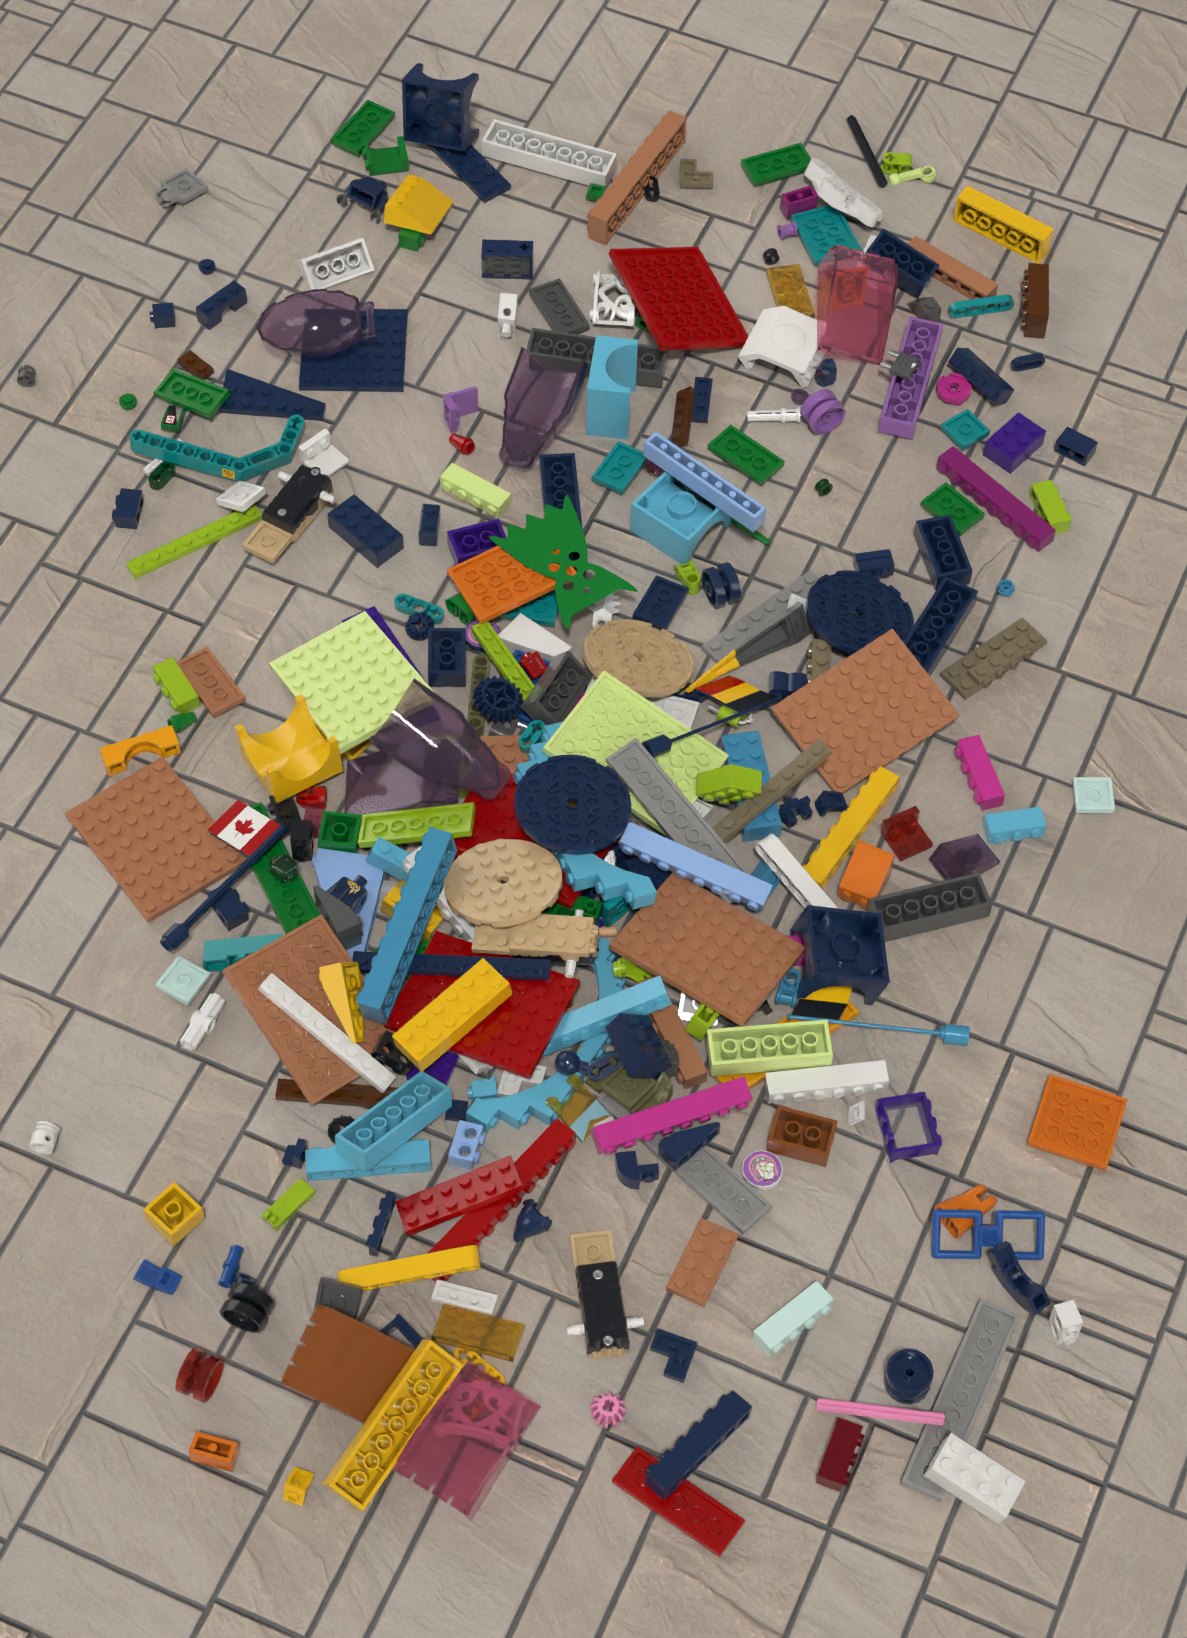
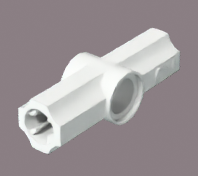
(202, 1022)

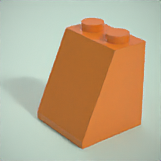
(866, 874)

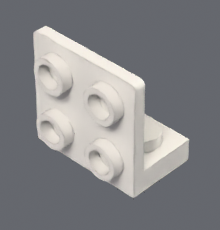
(322, 454)

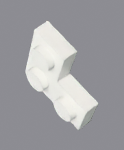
(511, 1082)

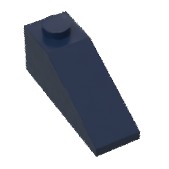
(684, 1144)

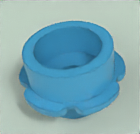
(1005, 587)

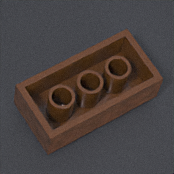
(1035, 300)

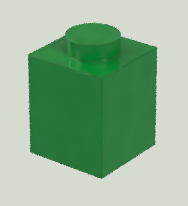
(411, 239)

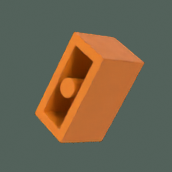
(214, 1451)

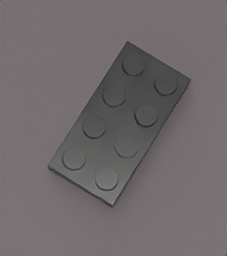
(559, 307)

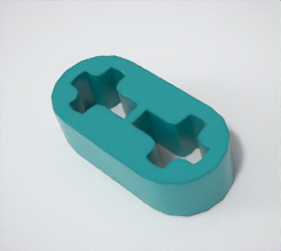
(529, 734)

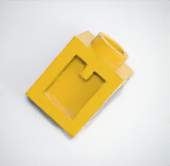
(297, 1486)

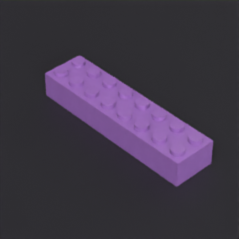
(904, 396)

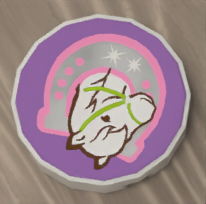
(762, 1170)

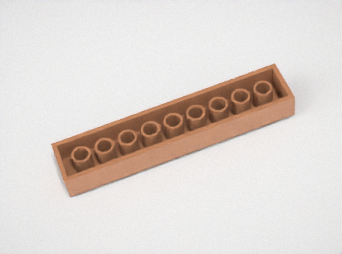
(629, 185)

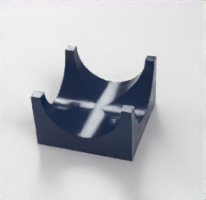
(438, 110)
(843, 950)

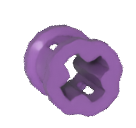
(787, 230)

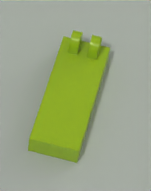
(288, 1204)

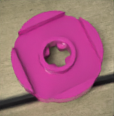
(957, 396)

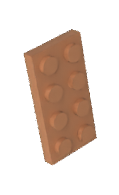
(211, 682)
(702, 1262)

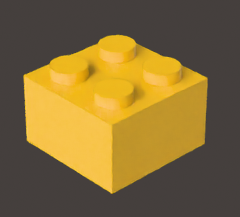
(174, 1213)

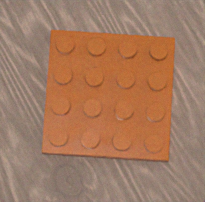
(1077, 1122)

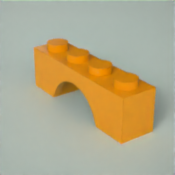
(161, 742)

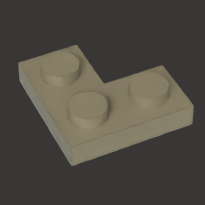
(691, 177)

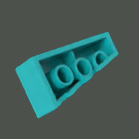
(225, 952)

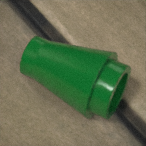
(181, 721)

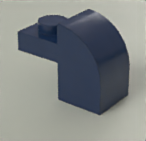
(631, 1173)

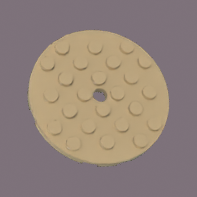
(663, 663)
(475, 886)

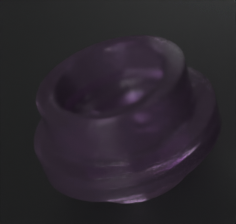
(799, 396)

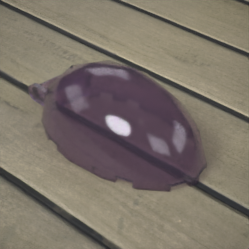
(315, 323)

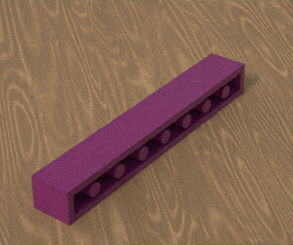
(996, 499)

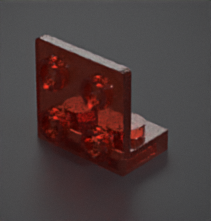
(905, 834)

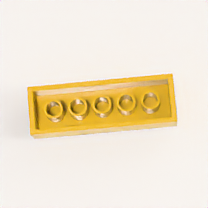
(1003, 224)
(452, 1014)

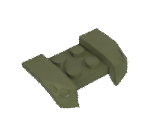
(633, 1092)

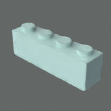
(793, 1319)

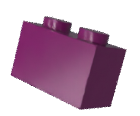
(798, 201)

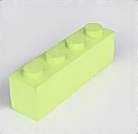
(475, 490)

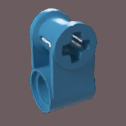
(787, 991)

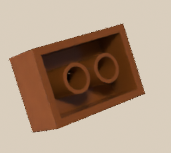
(802, 1136)

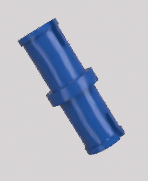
(230, 1266)

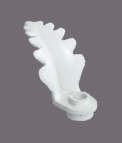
(604, 609)

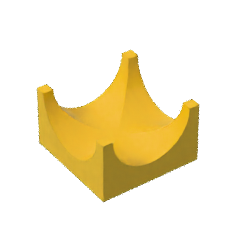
(291, 755)

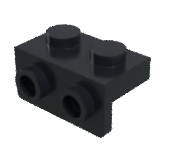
(284, 811)

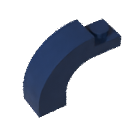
(1016, 1282)

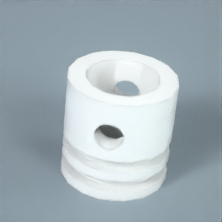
(44, 1135)

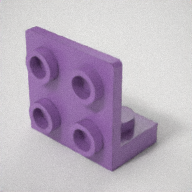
(459, 404)

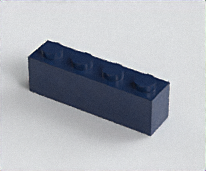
(981, 375)

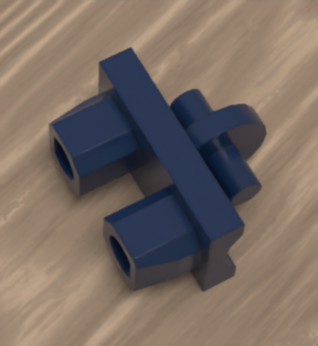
(793, 808)

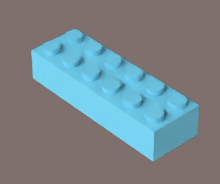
(393, 1121)

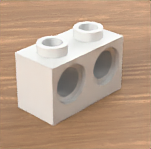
(1065, 1322)

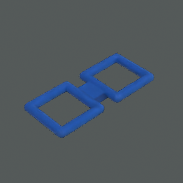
(986, 1234)

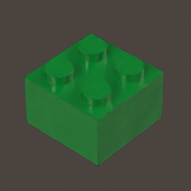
(340, 831)

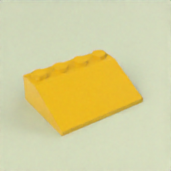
(417, 205)

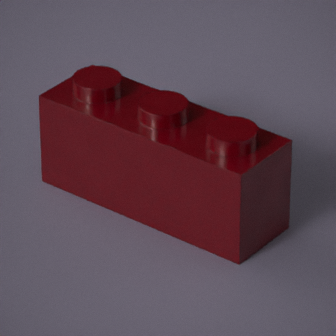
(840, 1455)

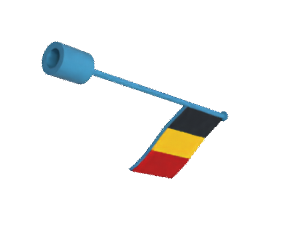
(832, 1001)

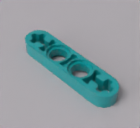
(962, 308)

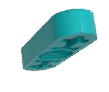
(415, 602)

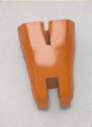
(966, 1201)

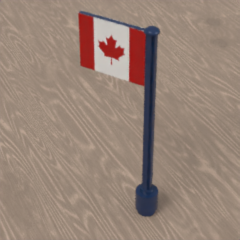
(245, 832)

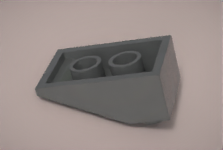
(339, 918)

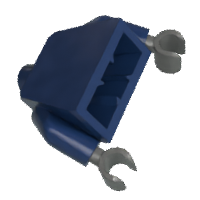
(368, 193)

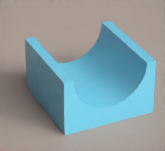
(609, 386)
(674, 517)

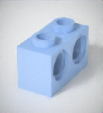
(462, 1144)

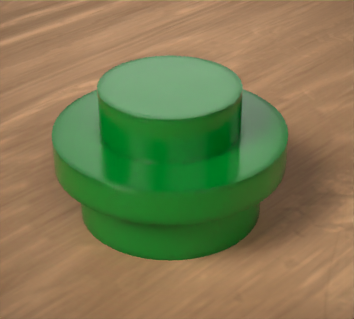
(128, 401)

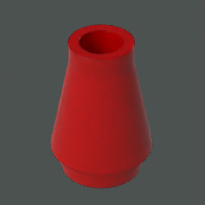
(463, 444)

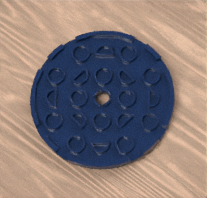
(837, 598)
(590, 826)

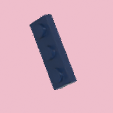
(702, 398)
(381, 1223)

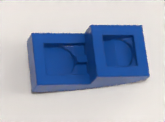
(157, 1278)

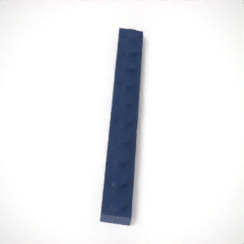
(458, 965)

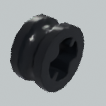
(771, 256)

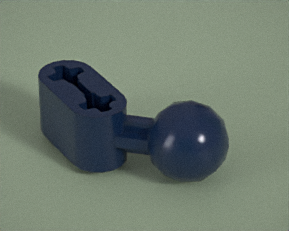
(569, 1063)

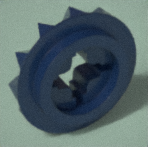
(422, 633)

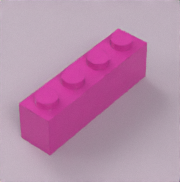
(979, 772)

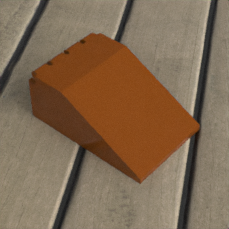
(344, 1364)

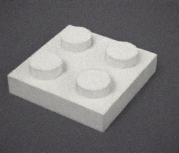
(241, 496)

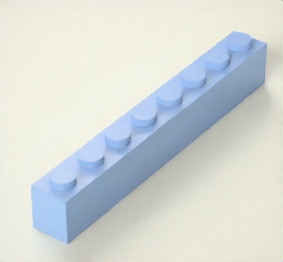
(704, 481)
(695, 866)

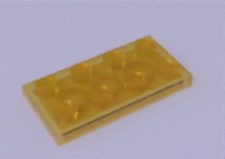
(790, 288)
(478, 1332)

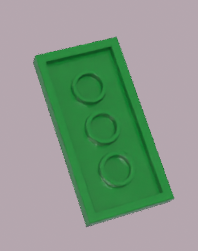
(363, 126)
(776, 164)
(191, 393)
(746, 455)

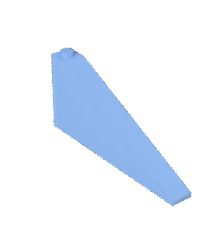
(333, 865)

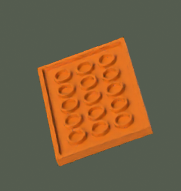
(499, 583)

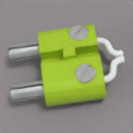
(725, 711)

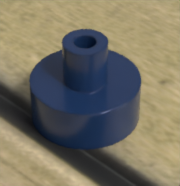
(244, 1278)

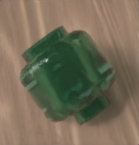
(284, 868)

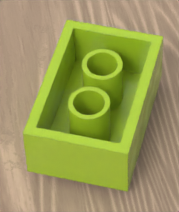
(728, 784)

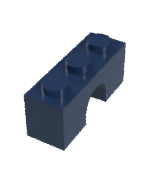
(211, 310)

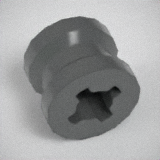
(26, 376)

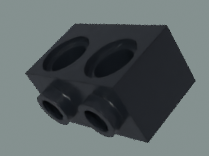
(302, 840)
(392, 1058)

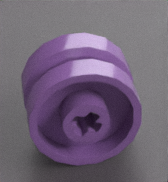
(823, 411)

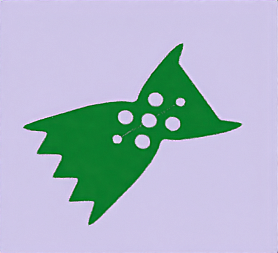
(561, 531)

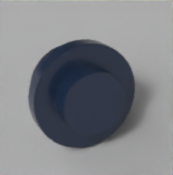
(207, 266)

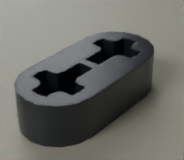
(655, 188)

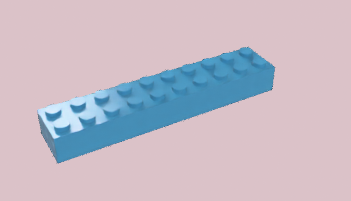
(406, 926)

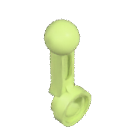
(896, 179)

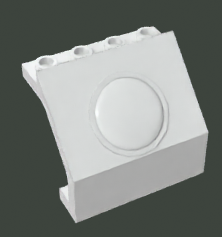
(784, 340)

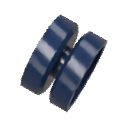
(721, 584)
(908, 1376)

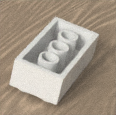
(974, 1478)

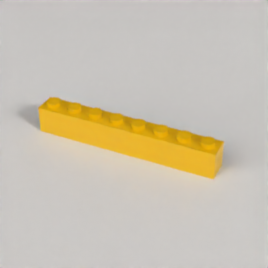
(851, 825)

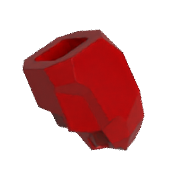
(313, 797)

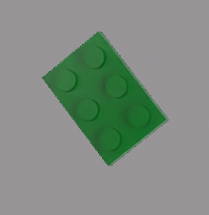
(949, 501)

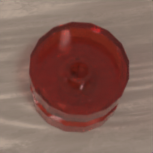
(199, 1375)

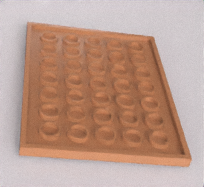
(866, 711)
(154, 839)
(708, 949)
(296, 962)

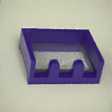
(908, 1126)

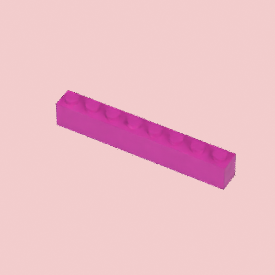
(671, 1115)

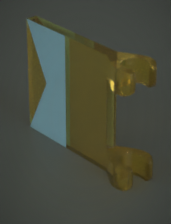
(579, 1110)

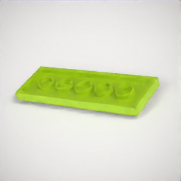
(412, 824)

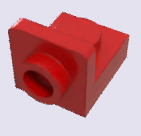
(533, 664)

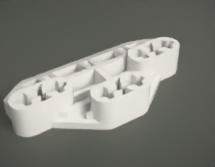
(841, 194)

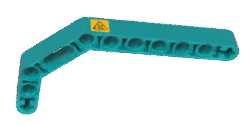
(219, 463)

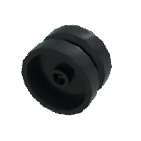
(247, 1307)

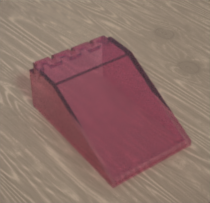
(855, 303)
(467, 1439)

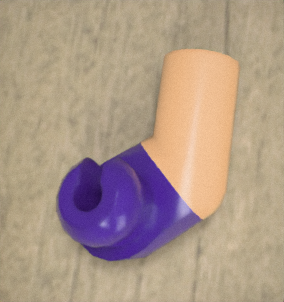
(606, 931)

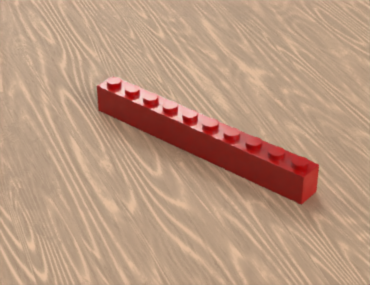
(531, 1167)

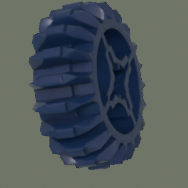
(507, 706)

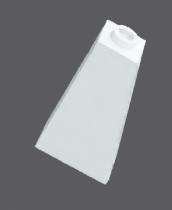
(528, 636)

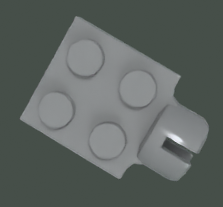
(180, 188)

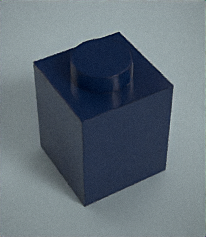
(163, 315)

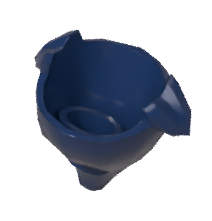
(530, 1222)

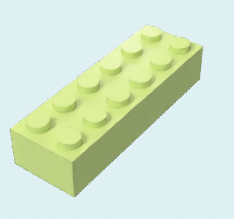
(769, 1047)

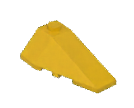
(342, 986)

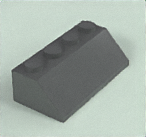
(557, 689)

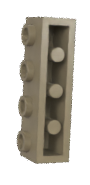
(820, 658)

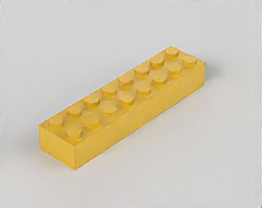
(392, 1424)

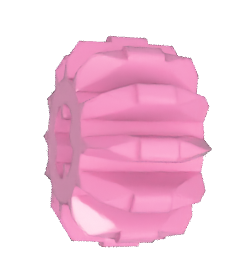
(612, 1417)

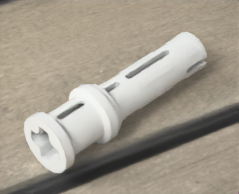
(782, 415)

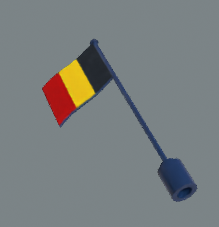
(727, 691)

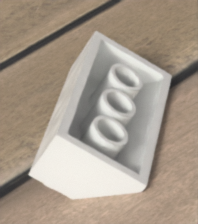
(336, 264)

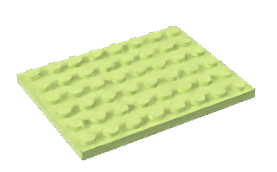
(348, 679)
(614, 716)

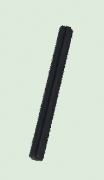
(866, 151)

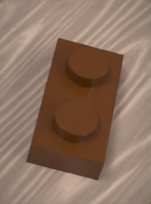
(195, 365)

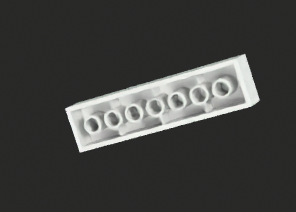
(548, 154)

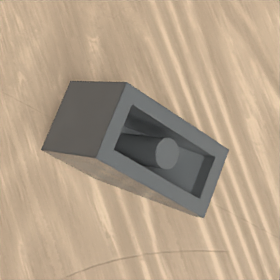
(926, 309)

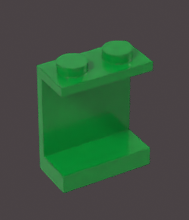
(386, 160)

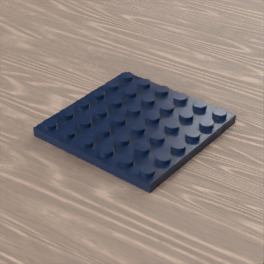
(368, 365)

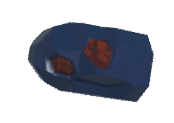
(826, 373)

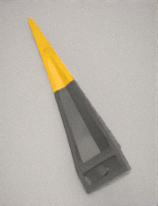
(781, 631)

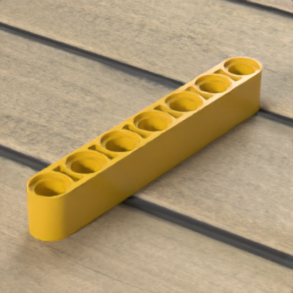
(412, 1268)

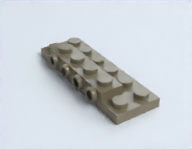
(993, 658)

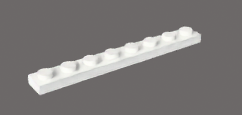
(326, 1032)

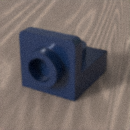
(830, 801)
(295, 1154)

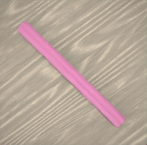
(880, 1411)

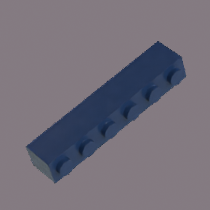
(697, 1444)

